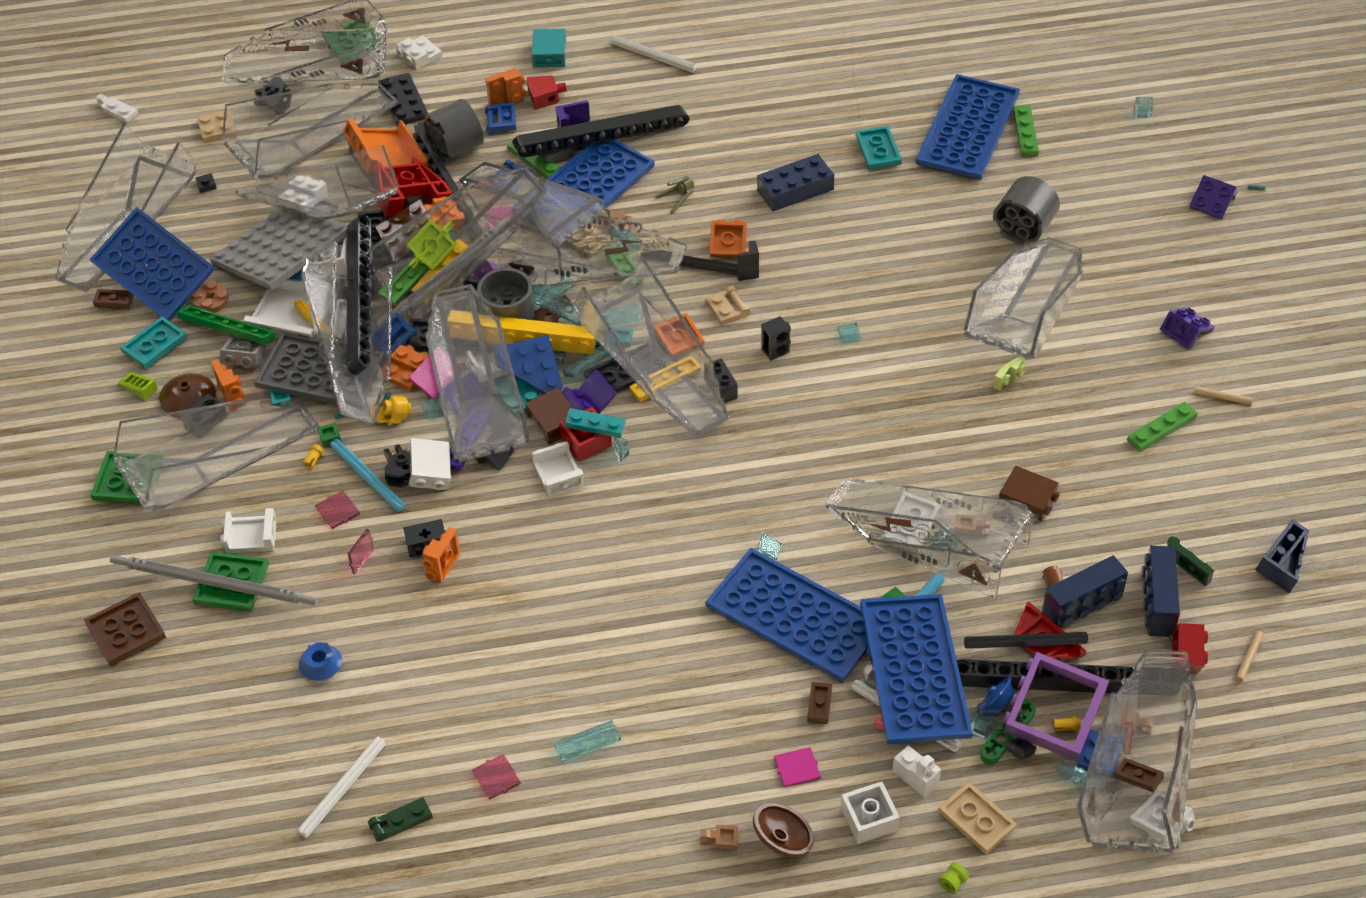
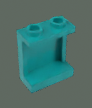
(548, 47)

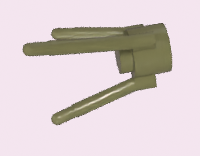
(683, 185)

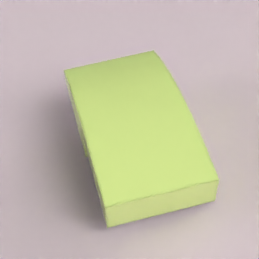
(1009, 372)

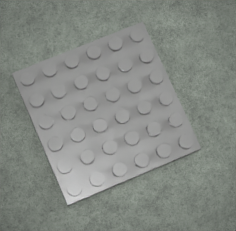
(277, 247)

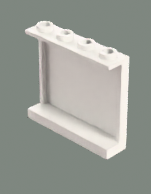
(279, 313)

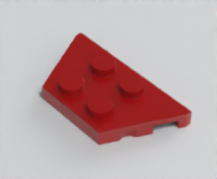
(1035, 622)

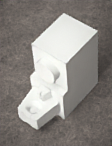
(917, 771)

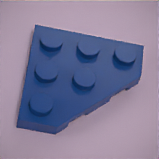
(535, 363)

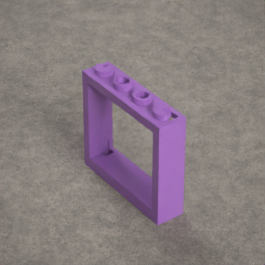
(1042, 739)

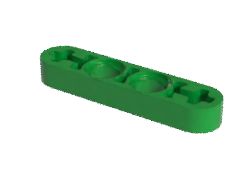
(1000, 748)

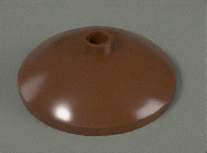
(185, 391)
(783, 830)

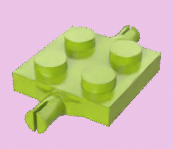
(431, 244)

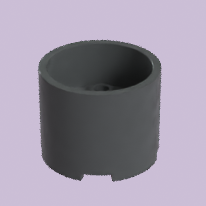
(453, 129)
(1026, 210)
(508, 293)

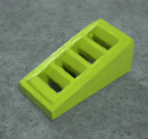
(144, 393)

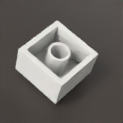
(869, 812)

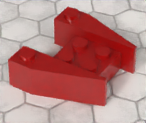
(413, 181)

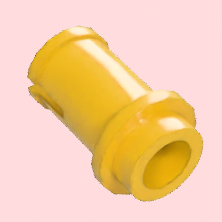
(314, 453)
(1067, 724)

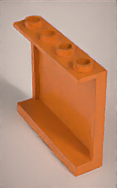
(398, 142)

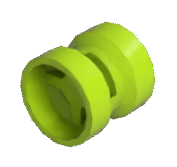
(953, 878)

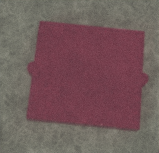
(337, 509)
(360, 551)
(496, 776)

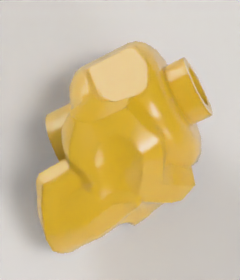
(394, 410)

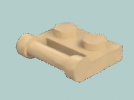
(722, 308)

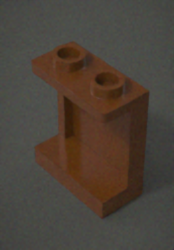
(547, 413)
(1031, 490)

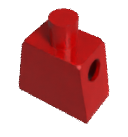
(544, 90)

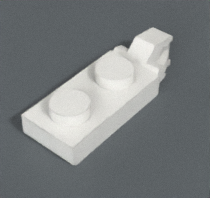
(116, 108)

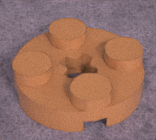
(210, 289)

